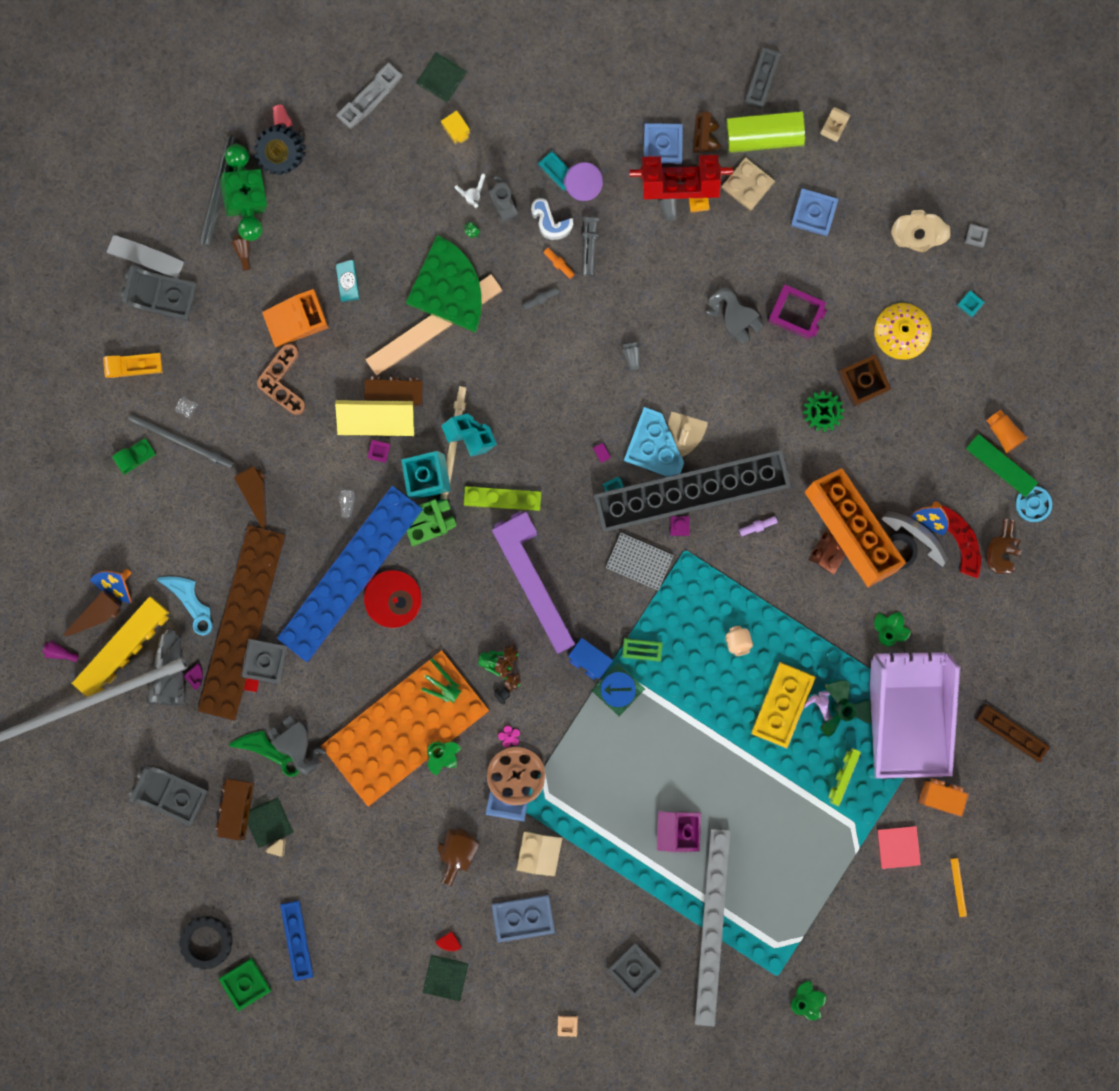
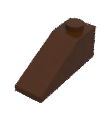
(254, 491)
(96, 613)

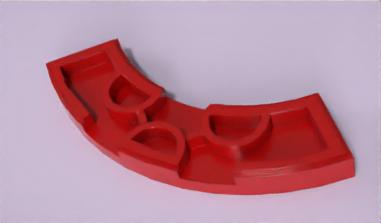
(967, 543)

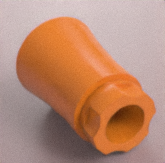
(1006, 431)

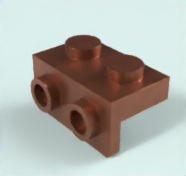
(827, 553)

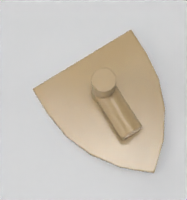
(686, 432)

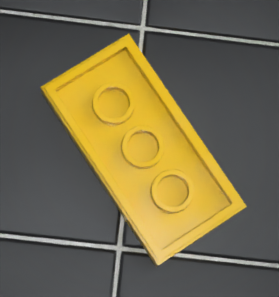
(783, 705)

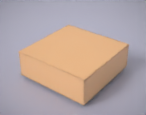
(567, 1025)

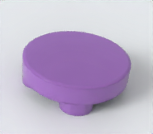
(583, 181)

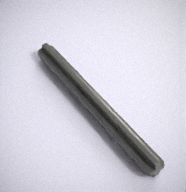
(216, 197)

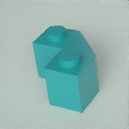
(477, 437)

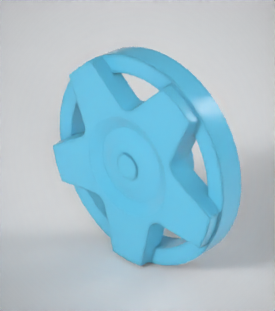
(1034, 504)

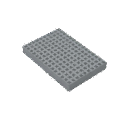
(639, 561)

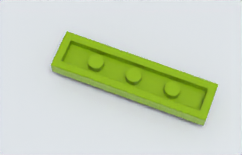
(502, 498)

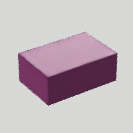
(602, 453)

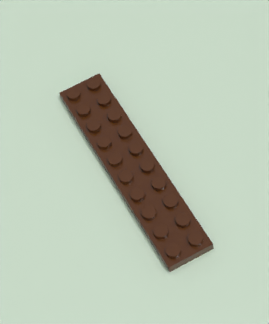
(241, 621)

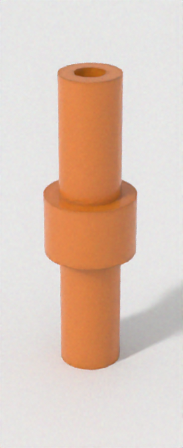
(559, 263)

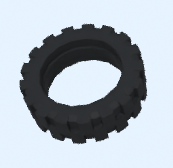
(189, 955)

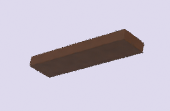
(1012, 733)

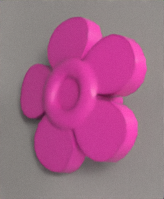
(509, 736)

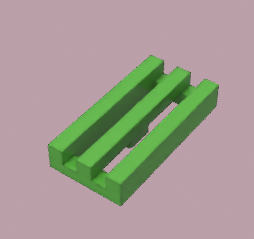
(658, 652)

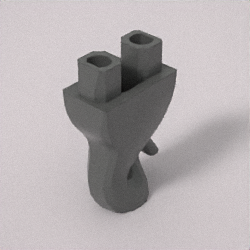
(502, 201)
(736, 317)
(294, 744)

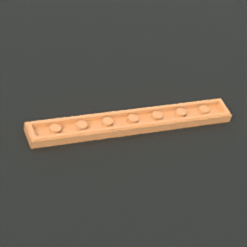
(421, 334)

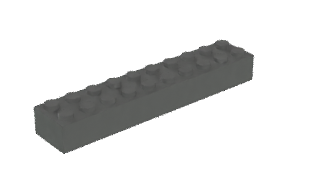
(692, 490)

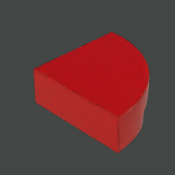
(449, 942)

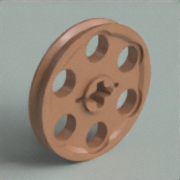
(516, 785)

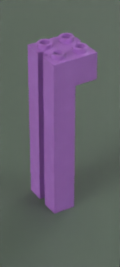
(510, 537)

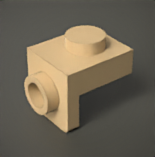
(835, 124)

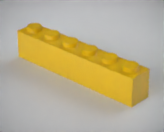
(121, 647)

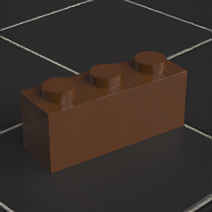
(394, 390)
(235, 809)

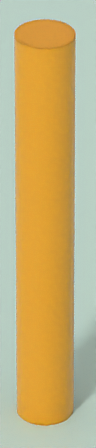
(958, 887)

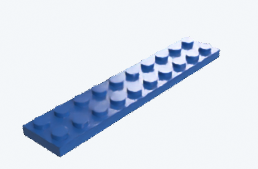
(350, 574)

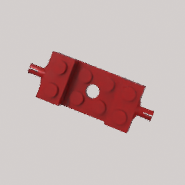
(697, 181)

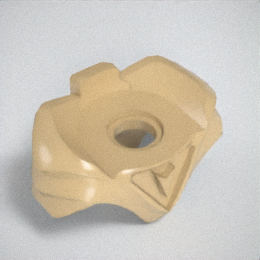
(935, 230)

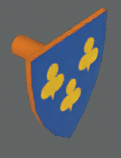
(932, 518)
(113, 583)

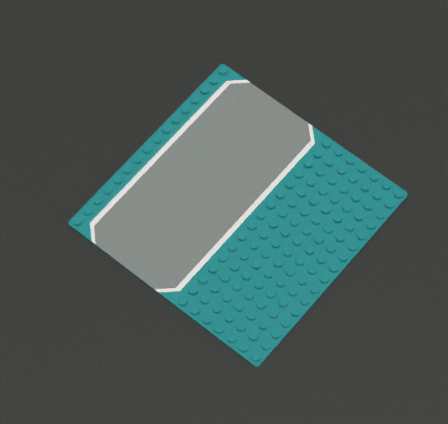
(694, 751)

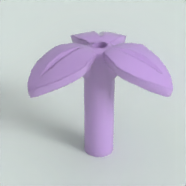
(822, 701)

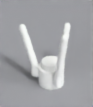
(472, 194)

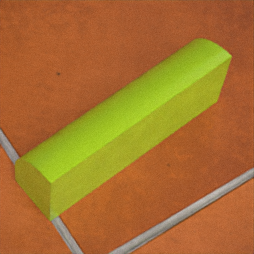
(765, 132)

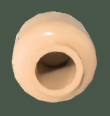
(739, 641)

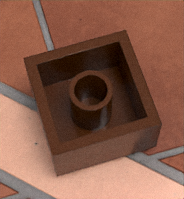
(864, 380)

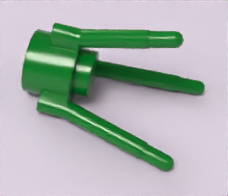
(450, 692)

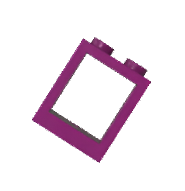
(773, 319)

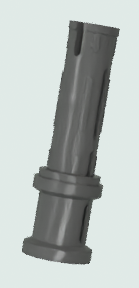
(589, 236)

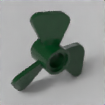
(840, 692)

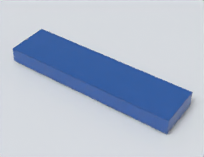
(296, 940)

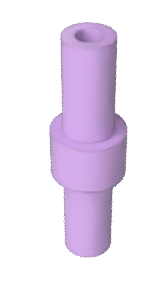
(758, 526)

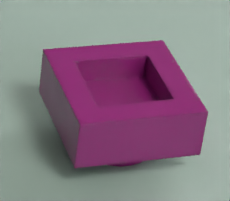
(379, 451)
(679, 526)

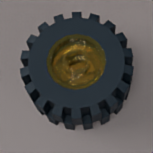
(280, 149)

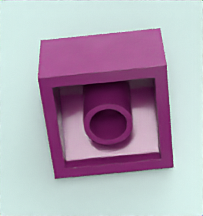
(679, 831)

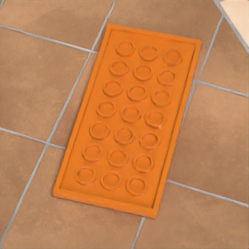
(397, 729)

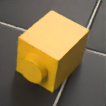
(456, 127)

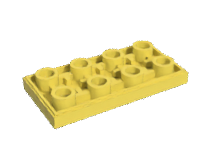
(375, 418)

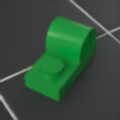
(133, 457)

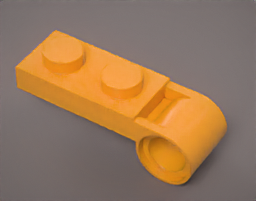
(132, 365)

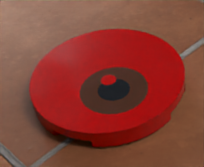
(392, 599)

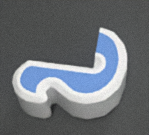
(546, 224)

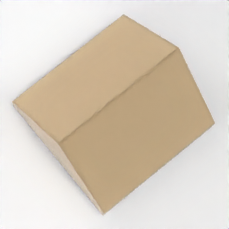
(277, 848)

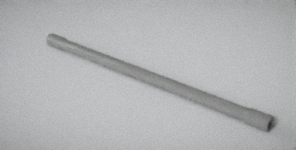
(168, 669)

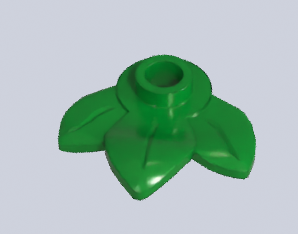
(892, 625)
(443, 757)
(811, 1001)

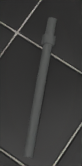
(214, 456)

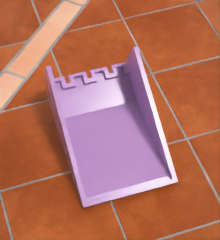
(913, 714)

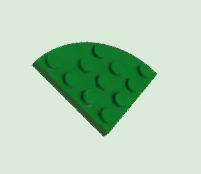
(448, 287)

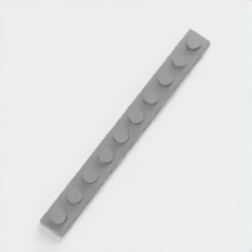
(712, 927)

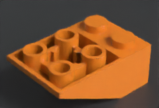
(295, 318)

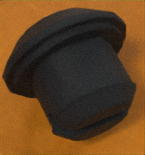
(502, 695)

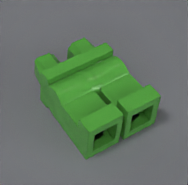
(433, 522)

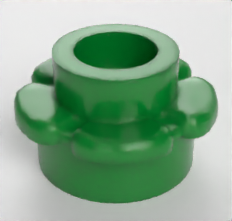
(471, 230)

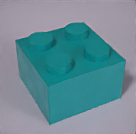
(426, 475)

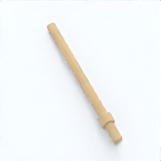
(459, 407)

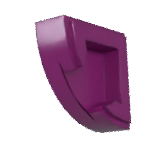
(194, 676)

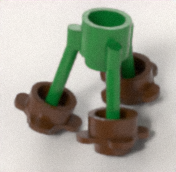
(502, 666)

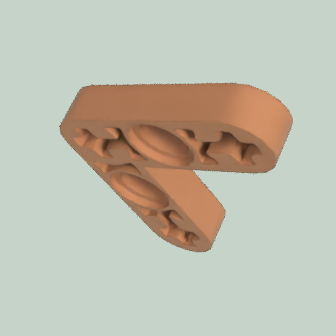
(275, 378)

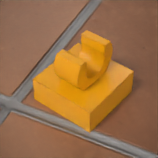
(698, 204)

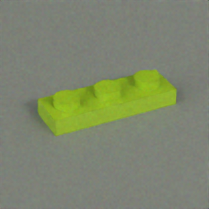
(843, 776)

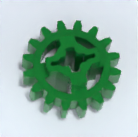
(830, 417)

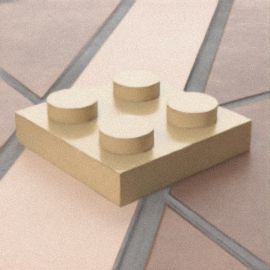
(748, 184)

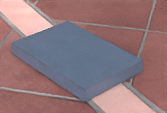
(523, 918)

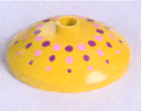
(896, 342)

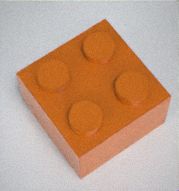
(948, 799)

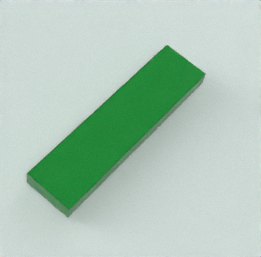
(1001, 465)

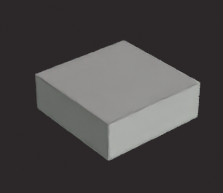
(976, 235)

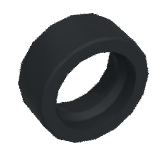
(912, 545)

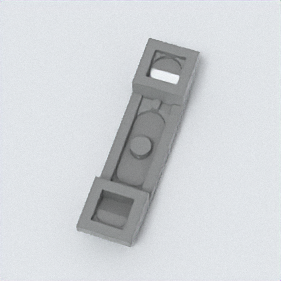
(370, 97)
(145, 256)
(897, 520)

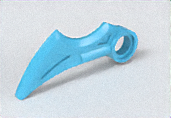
(185, 591)

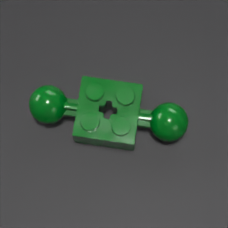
(249, 182)

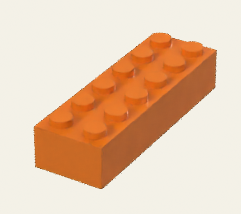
(854, 527)

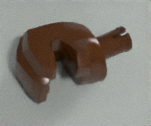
(1001, 545)
(457, 853)

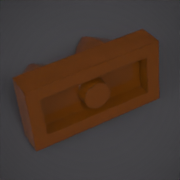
(703, 126)

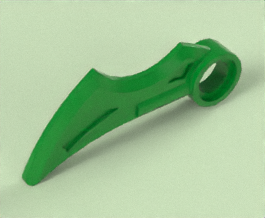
(259, 743)

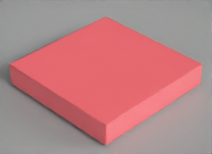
(898, 847)

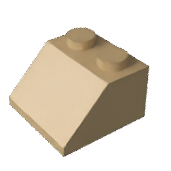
(539, 853)

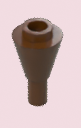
(242, 249)

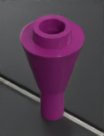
(55, 651)

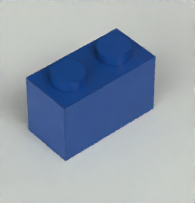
(590, 659)

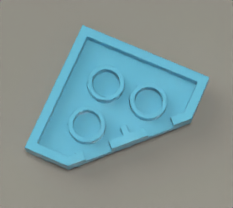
(654, 446)

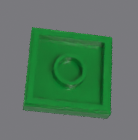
(244, 984)

